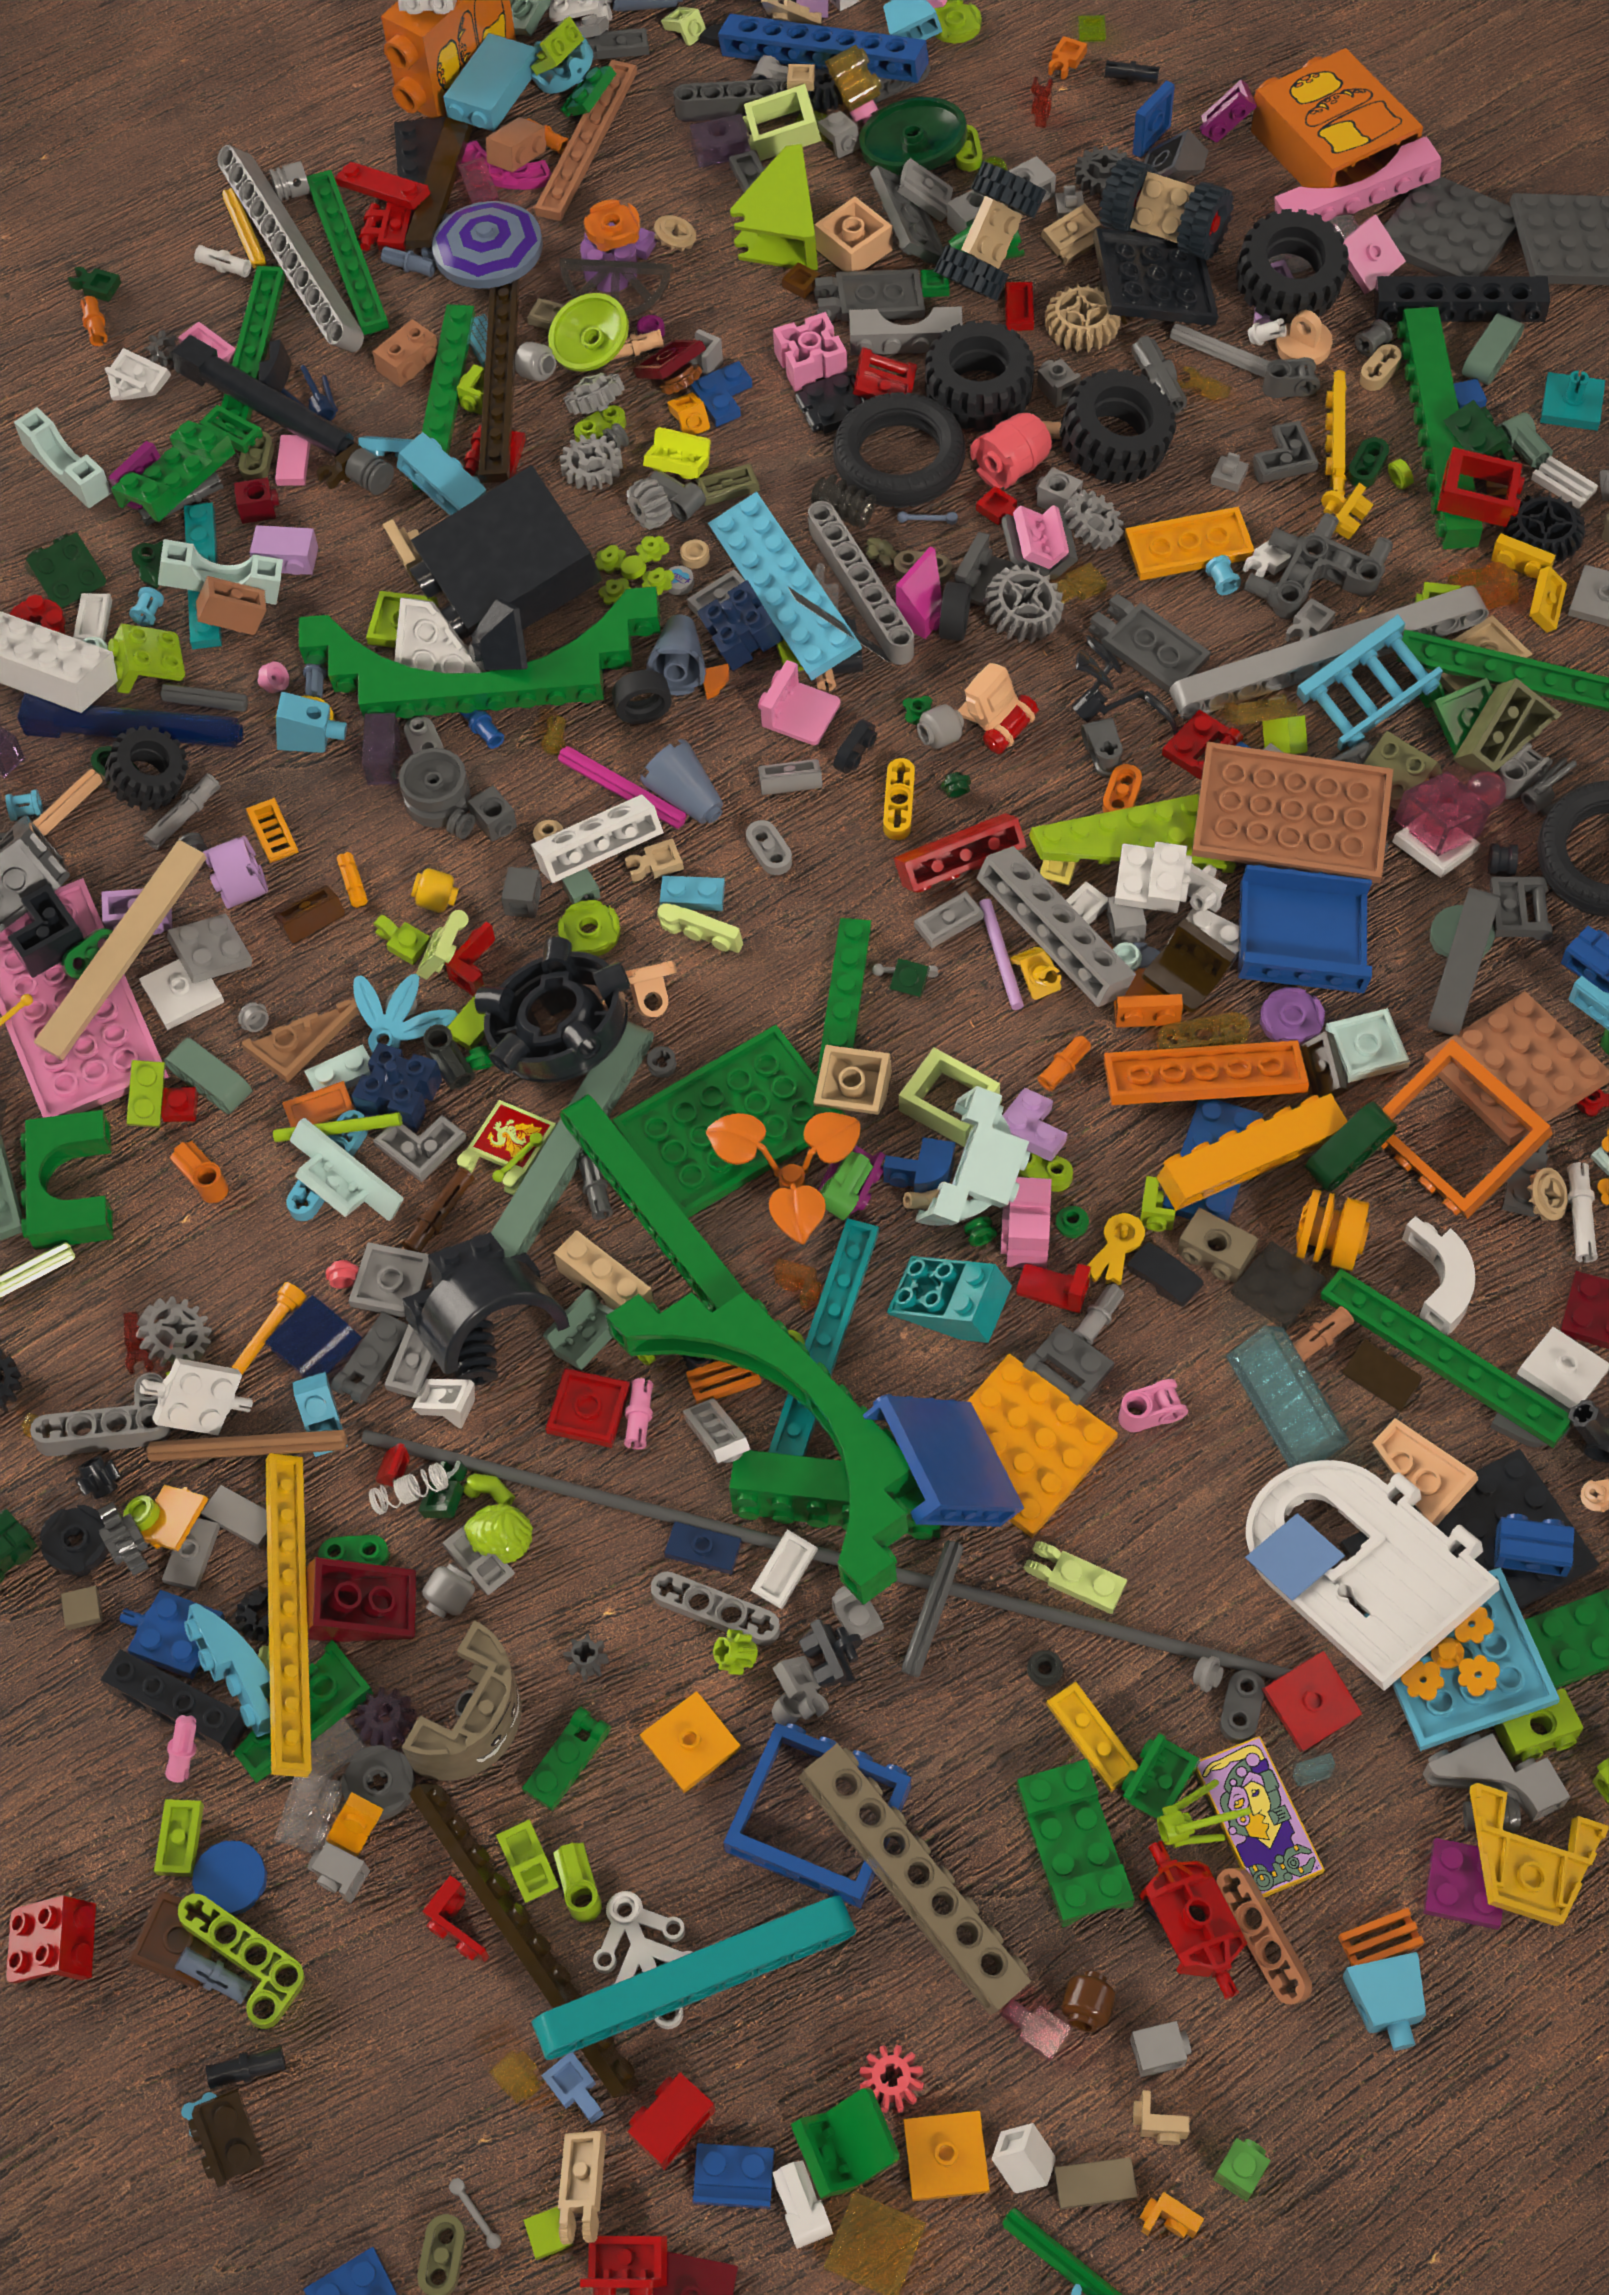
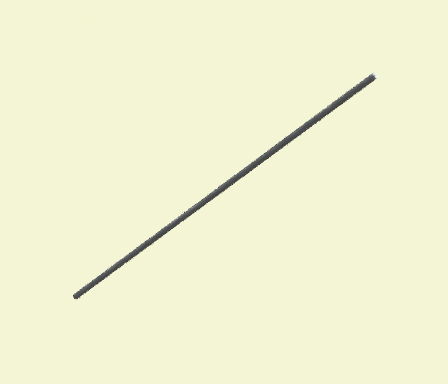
(826, 1555)

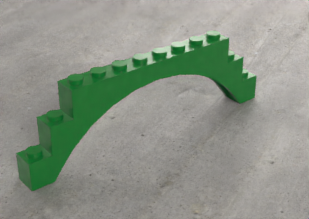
(561, 677)
(750, 1339)

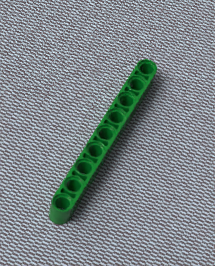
(650, 1202)

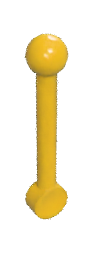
(26, 1000)

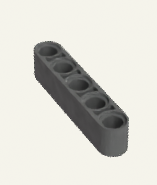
(722, 99)
(1463, 962)

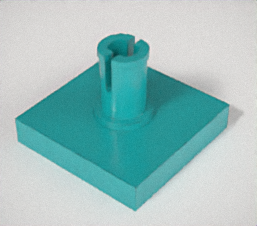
(1573, 400)

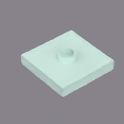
(1368, 1045)

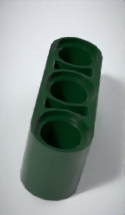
(1351, 1146)

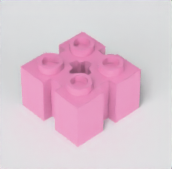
(809, 351)
(1027, 1224)

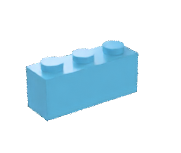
(439, 474)

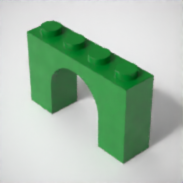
(47, 1146)

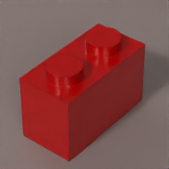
(670, 2119)

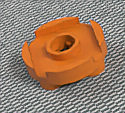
(621, 234)

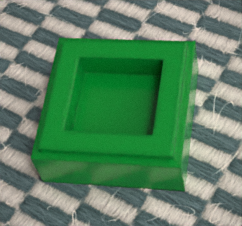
(934, 284)

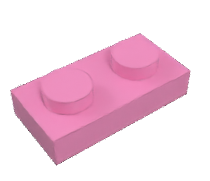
(201, 332)

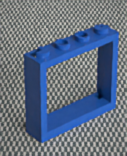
(789, 1865)

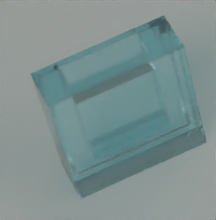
(1314, 1770)

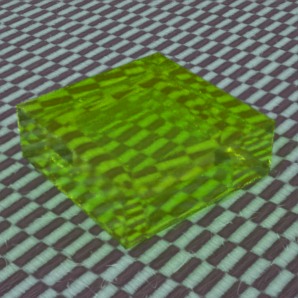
(1091, 28)

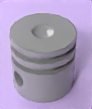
(283, 181)

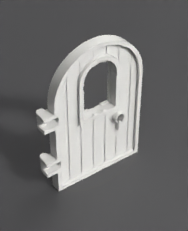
(1398, 1576)

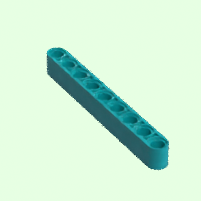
(692, 1977)

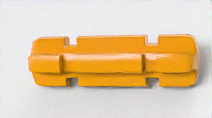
(352, 879)

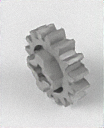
(594, 393)
(591, 462)
(1093, 519)
(176, 1330)

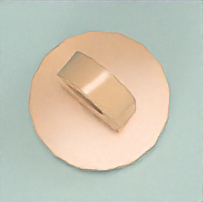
(1305, 338)
(650, 980)

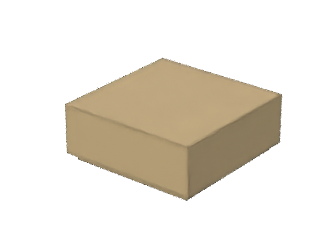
(801, 74)

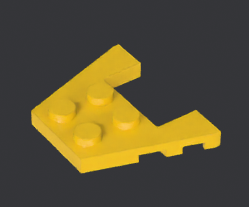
(1527, 1873)

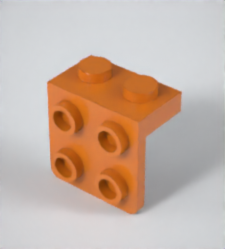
(1146, 1005)

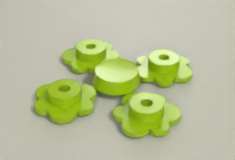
(633, 568)

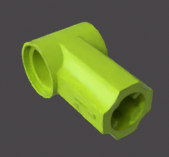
(577, 1881)

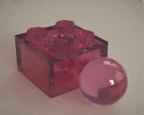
(1447, 812)

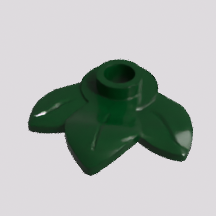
(148, 566)

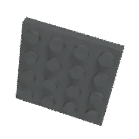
(1450, 229)
(1564, 236)

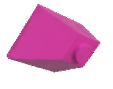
(920, 595)

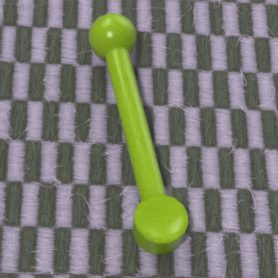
(535, 1141)

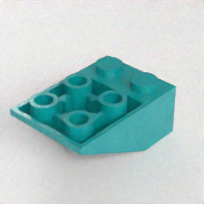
(951, 1297)

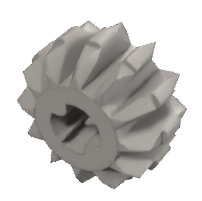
(649, 503)

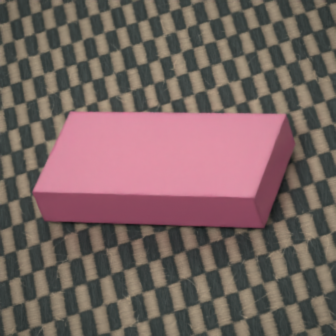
(292, 461)

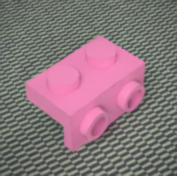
(1041, 536)

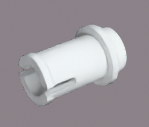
(1263, 332)

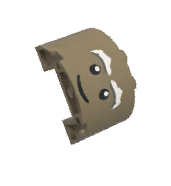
(485, 1724)

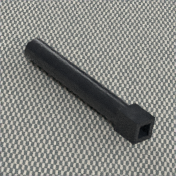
(202, 365)

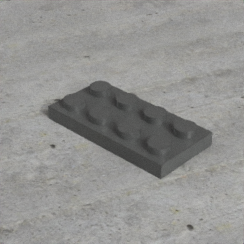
(909, 221)

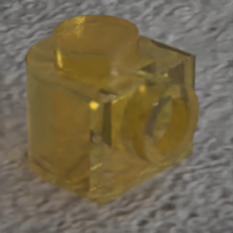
(516, 2076)

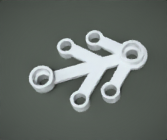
(641, 1949)

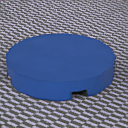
(230, 1876)

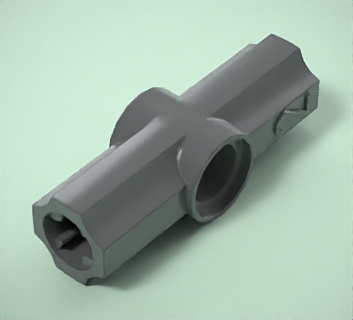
(1159, 371)

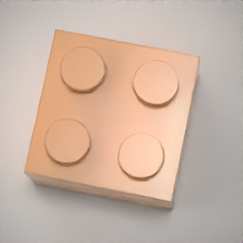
(853, 236)

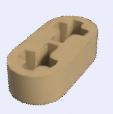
(1384, 370)

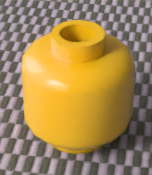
(434, 890)

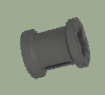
(1370, 340)

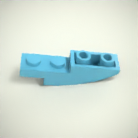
(231, 1657)

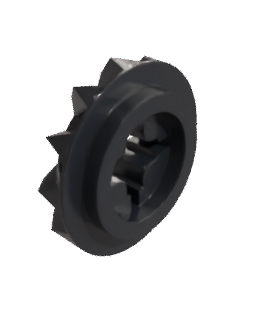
(248, 1619)

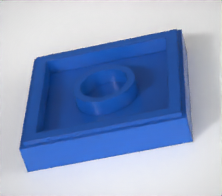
(1153, 119)

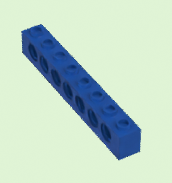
(814, 44)

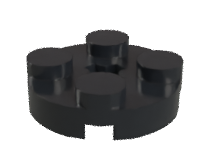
(56, 1546)

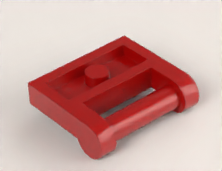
(875, 382)
(1192, 739)

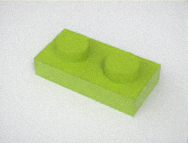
(146, 1093)
(179, 1838)

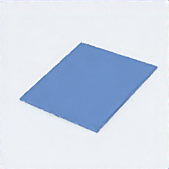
(1294, 1556)

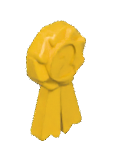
(1123, 1235)

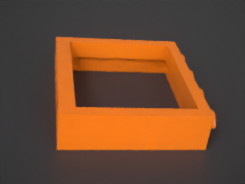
(1539, 1130)

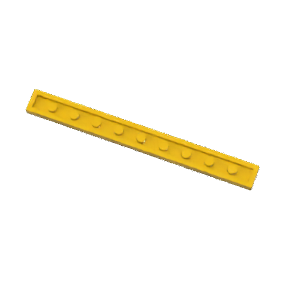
(287, 1617)

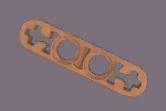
(1268, 1931)

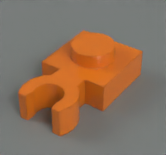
(1065, 55)

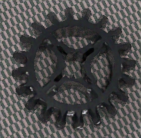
(1548, 526)

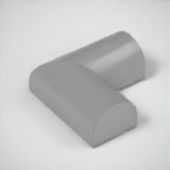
(420, 1153)

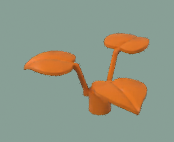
(794, 1206)

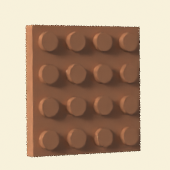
(1530, 1057)

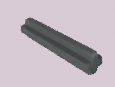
(204, 697)

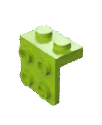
(145, 653)

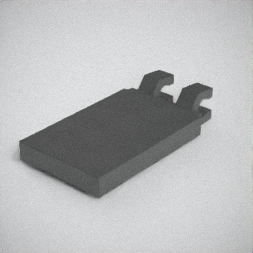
(892, 292)
(1148, 642)

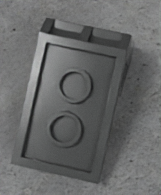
(26, 865)

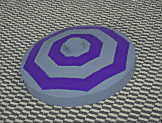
(487, 244)

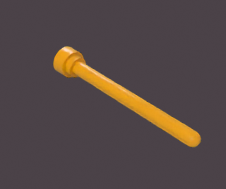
(289, 1299)

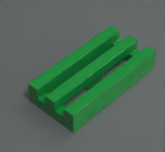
(238, 439)

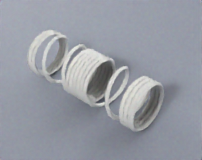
(408, 1489)

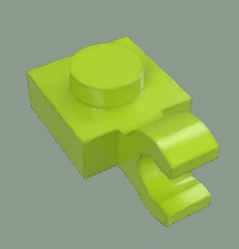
(403, 942)

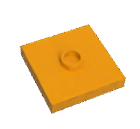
(690, 1742)
(946, 2156)

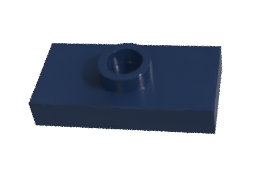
(703, 1548)

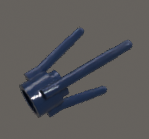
(318, 402)

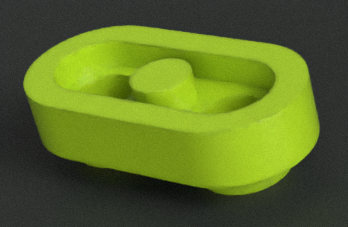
(971, 154)
(599, 421)
(1041, 1168)

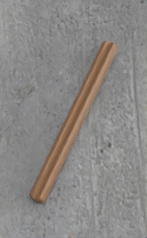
(246, 1445)

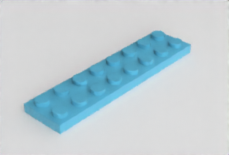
(771, 566)

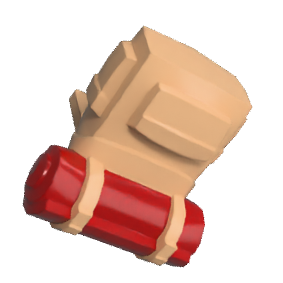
(997, 708)

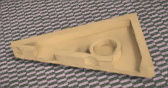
(791, 12)

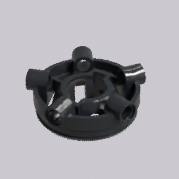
(558, 982)

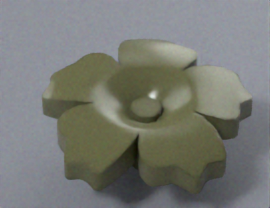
(881, 551)

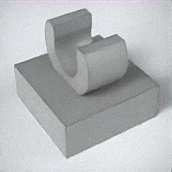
(1067, 201)
(1229, 472)

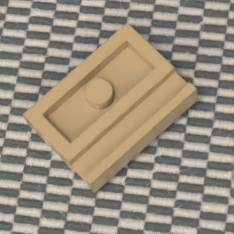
(1072, 234)

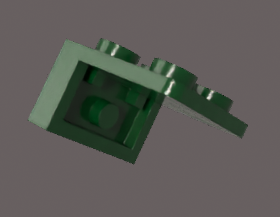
(1477, 432)
(65, 570)

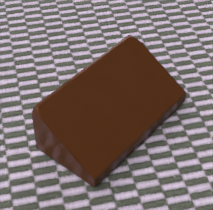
(310, 914)

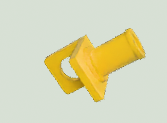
(1038, 972)

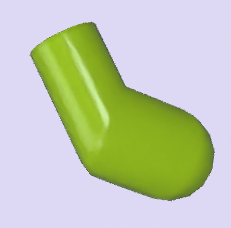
(488, 1484)

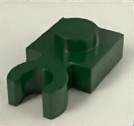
(97, 284)
(444, 1502)

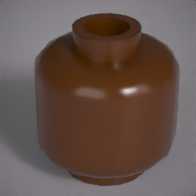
(1088, 2001)

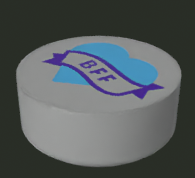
(683, 580)

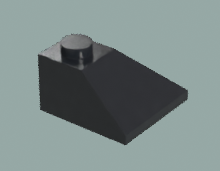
(499, 639)

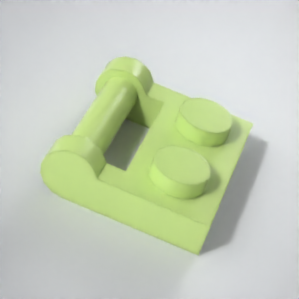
(441, 945)

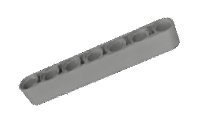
(861, 583)

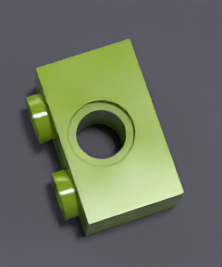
(1561, 1725)

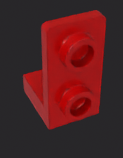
(461, 967)
(1054, 1287)
(448, 1902)

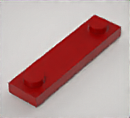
(382, 185)

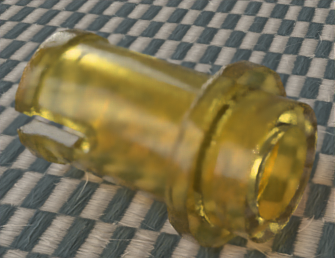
(553, 740)

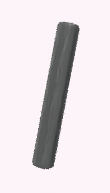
(932, 1608)

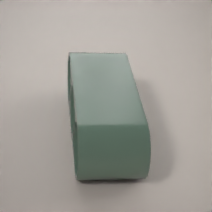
(1493, 349)
(209, 1075)

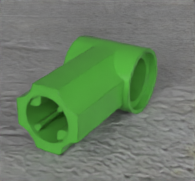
(842, 1189)

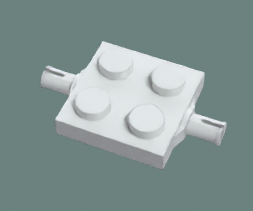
(196, 1396)

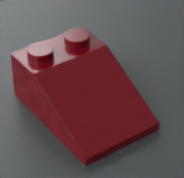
(359, 1601)

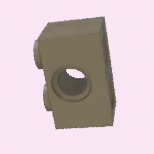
(1211, 1230)

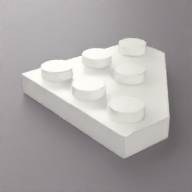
(429, 641)

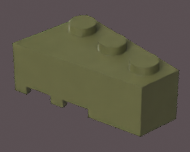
(1504, 726)

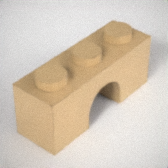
(589, 1265)

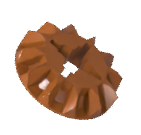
(681, 378)

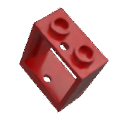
(1477, 505)

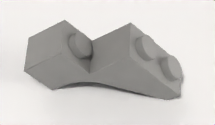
(1484, 1762)

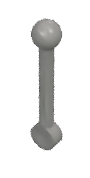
(879, 969)
(457, 2188)

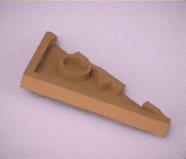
(295, 1045)

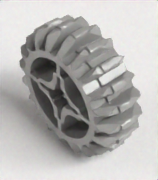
(1016, 588)

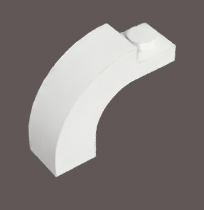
(1455, 1270)

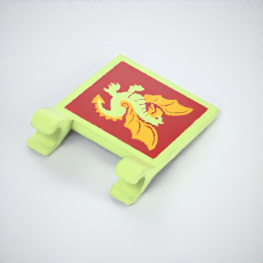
(502, 1137)

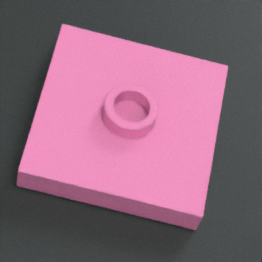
(1371, 253)

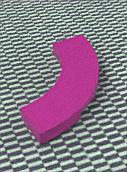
(529, 176)

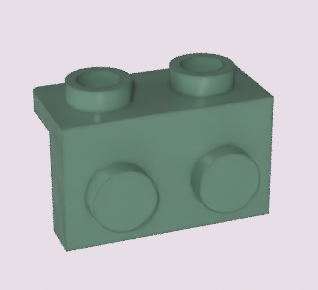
(586, 1333)

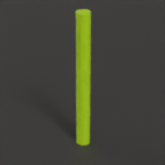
(346, 1126)

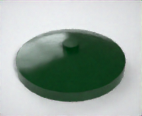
(914, 128)

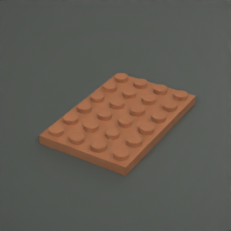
(1292, 812)

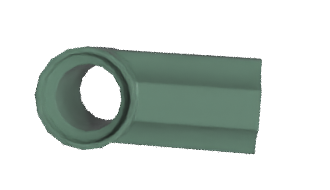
(1525, 439)

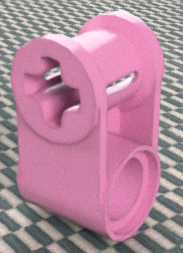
(1158, 1404)

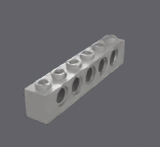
(1056, 926)

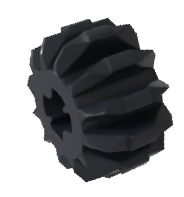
(825, 92)

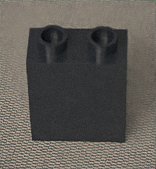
(506, 548)

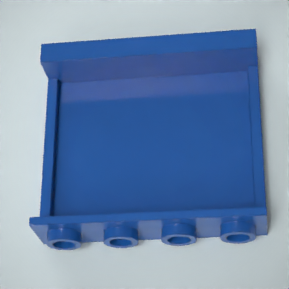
(1303, 929)
(949, 1461)

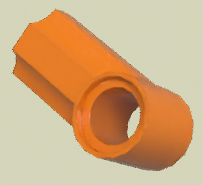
(200, 1171)

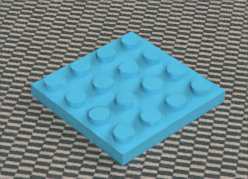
(1520, 1688)

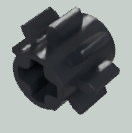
(97, 1477)

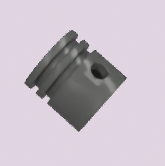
(369, 471)

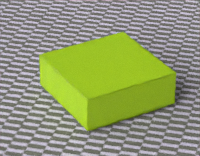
(544, 2233)

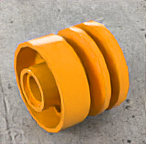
(1334, 1230)

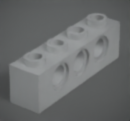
(963, 209)

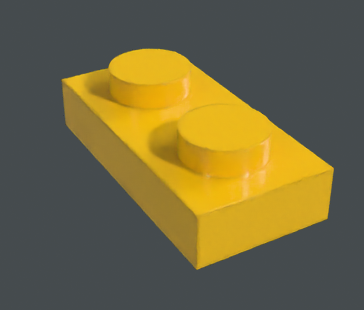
(1521, 556)
(1548, 599)

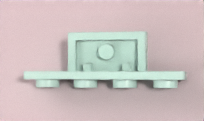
(339, 1176)

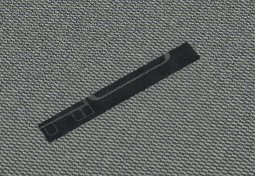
(838, 624)

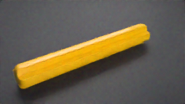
(244, 228)

